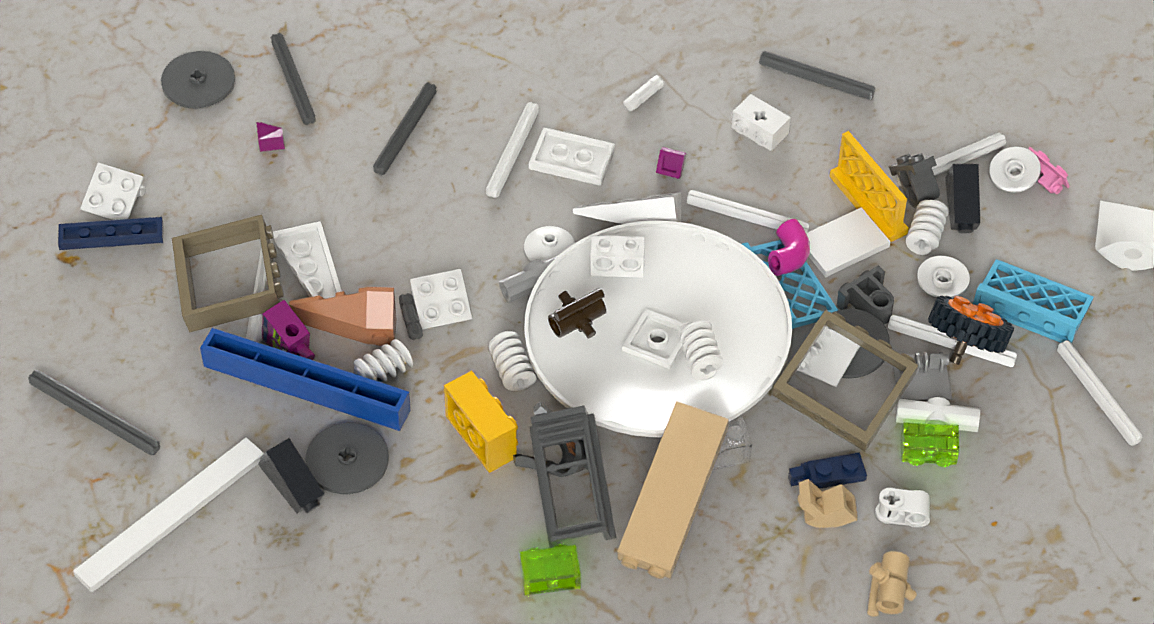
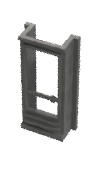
(561, 428)

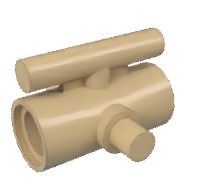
(890, 584)

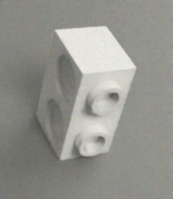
(617, 256)

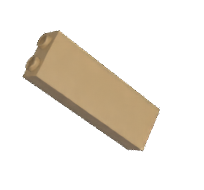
(672, 490)

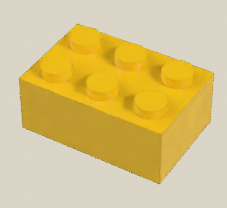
(481, 421)

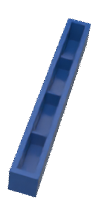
(306, 379)

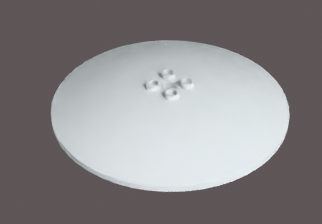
(686, 279)

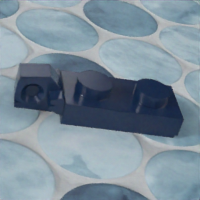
(830, 471)

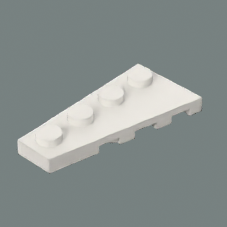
(309, 258)

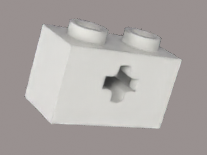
(760, 122)

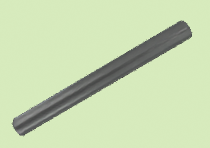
(94, 412)

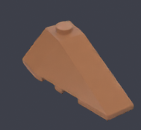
(357, 316)

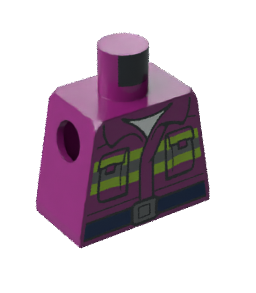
(285, 331)

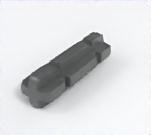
(410, 316)

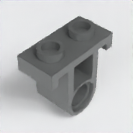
(916, 177)
(868, 295)

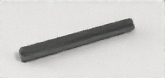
(817, 75)
(293, 79)
(404, 128)

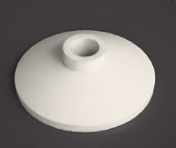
(1013, 160)
(547, 243)
(943, 276)

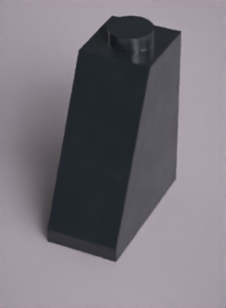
(963, 197)
(291, 477)

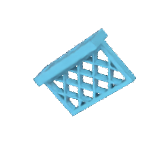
(820, 296)
(1028, 312)

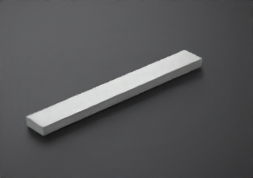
(168, 515)

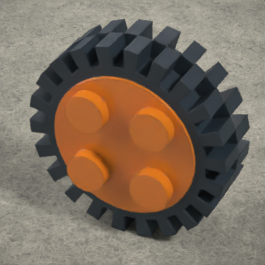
(970, 325)

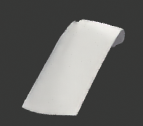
(1126, 236)

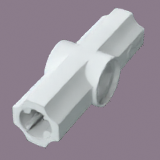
(938, 411)

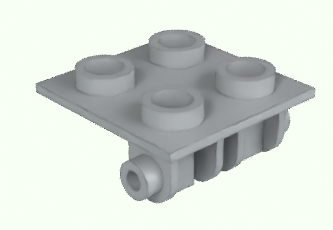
(930, 379)

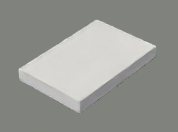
(571, 156)
(845, 242)

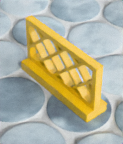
(870, 188)

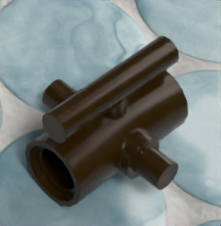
(577, 313)

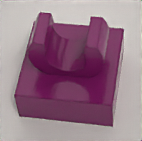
(671, 162)

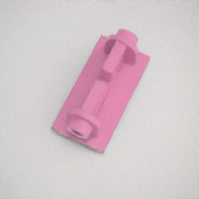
(1052, 177)

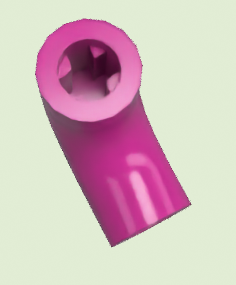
(795, 249)

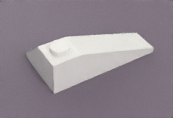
(652, 208)

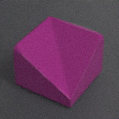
(269, 137)

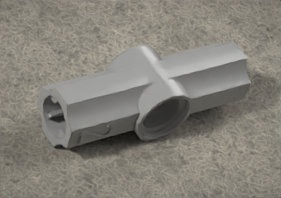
(523, 282)

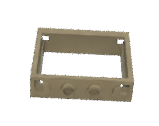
(215, 239)
(822, 414)

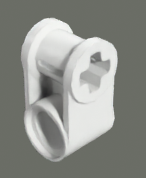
(906, 507)

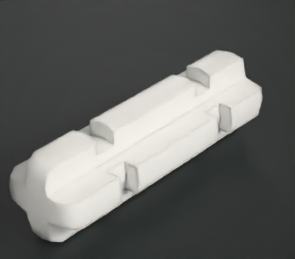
(643, 93)

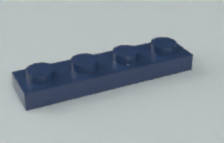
(110, 233)

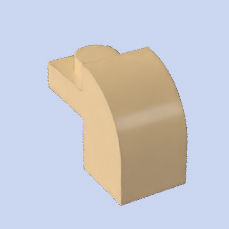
(828, 507)

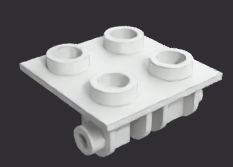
(112, 192)
(440, 299)
(829, 357)

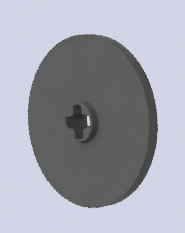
(215, 81)
(864, 361)
(361, 471)

